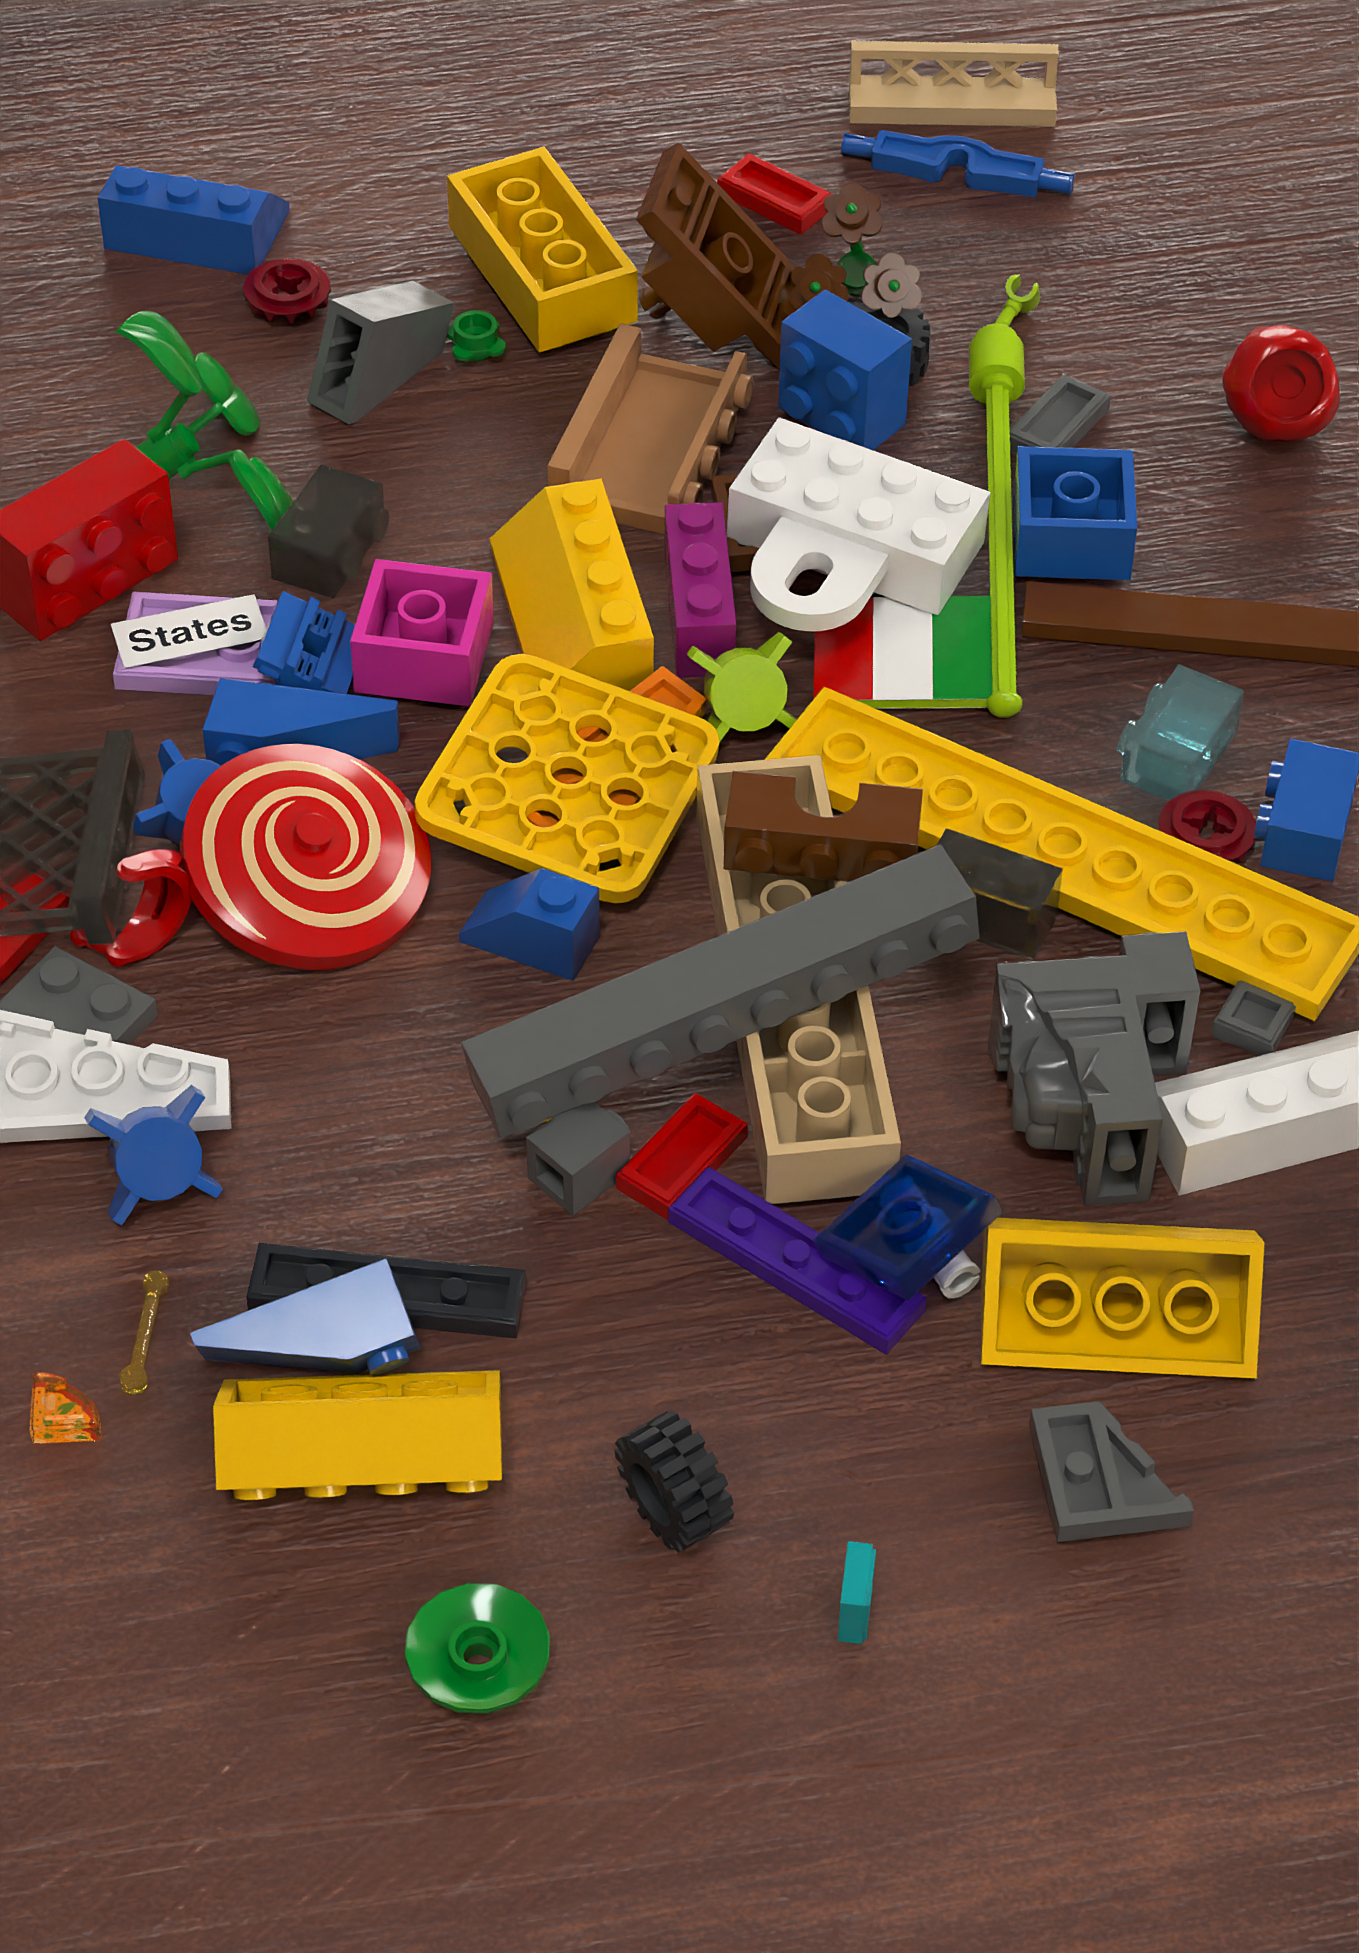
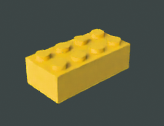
(542, 249)

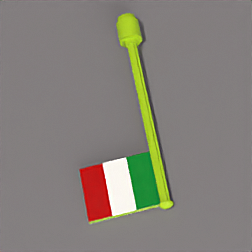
(967, 652)

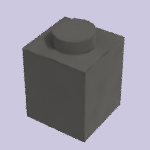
(578, 1155)

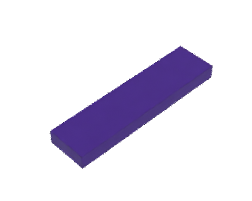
(786, 1257)

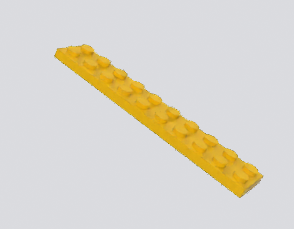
(1111, 865)

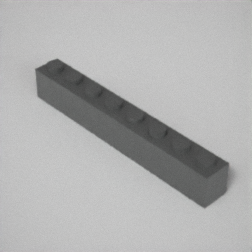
(721, 990)

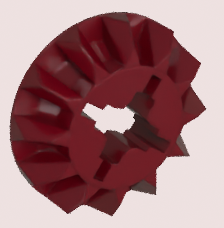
(289, 276)
(1232, 820)

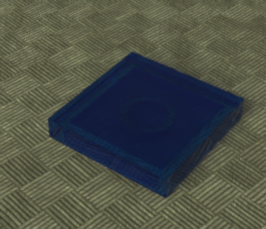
(907, 1226)

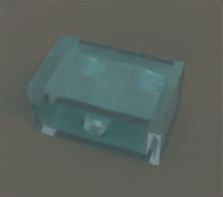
(1180, 733)

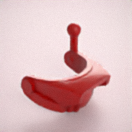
(158, 913)

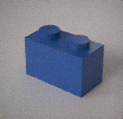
(1309, 809)

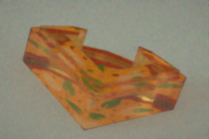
(61, 1412)

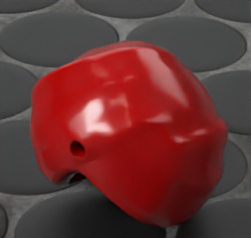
(1282, 384)

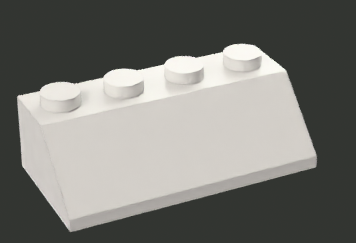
(1260, 1113)

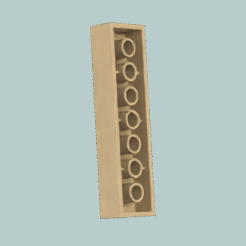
(819, 1077)

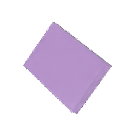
(194, 672)

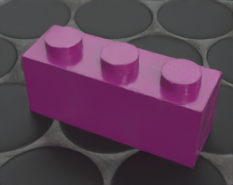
(698, 583)

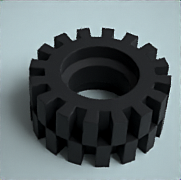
(674, 1480)

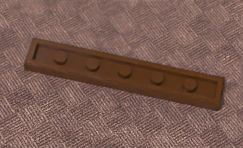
(1191, 623)

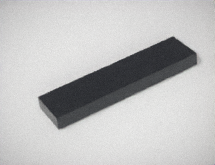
(434, 1292)

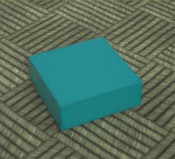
(856, 1592)

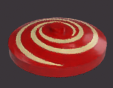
(305, 857)

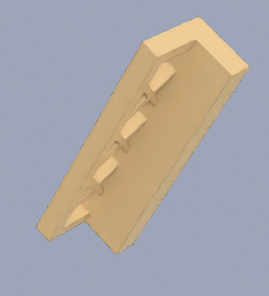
(952, 94)

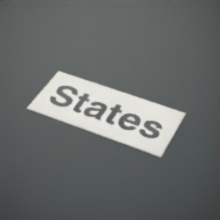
(189, 631)

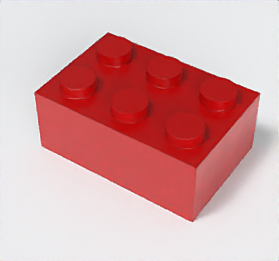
(84, 539)

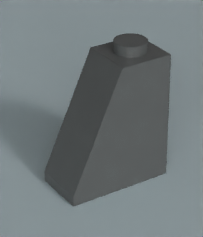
(375, 346)

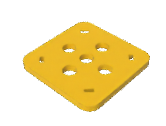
(540, 711)

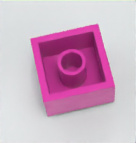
(422, 632)

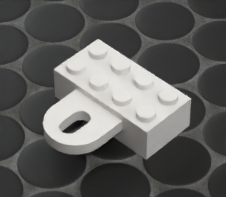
(856, 520)

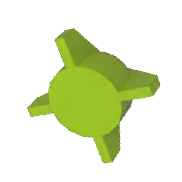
(746, 686)

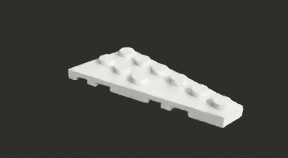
(58, 1075)

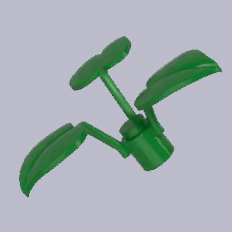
(175, 446)

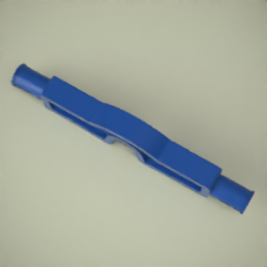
(931, 157)

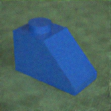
(538, 922)

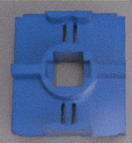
(306, 646)

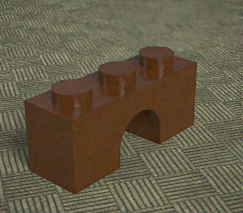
(776, 836)

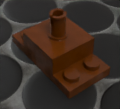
(711, 260)

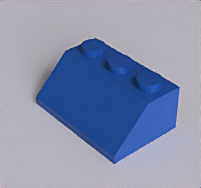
(189, 219)

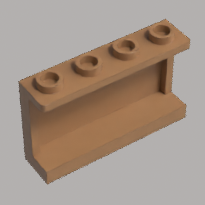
(650, 429)

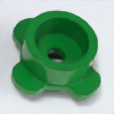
(475, 336)

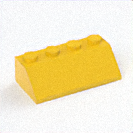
(574, 585)
(1121, 1297)
(358, 1433)

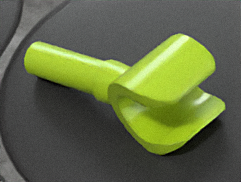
(1015, 303)

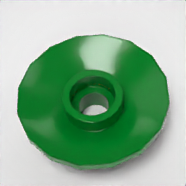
(472, 1623)

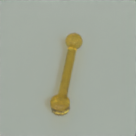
(134, 1377)

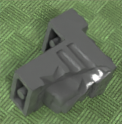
(1085, 1053)

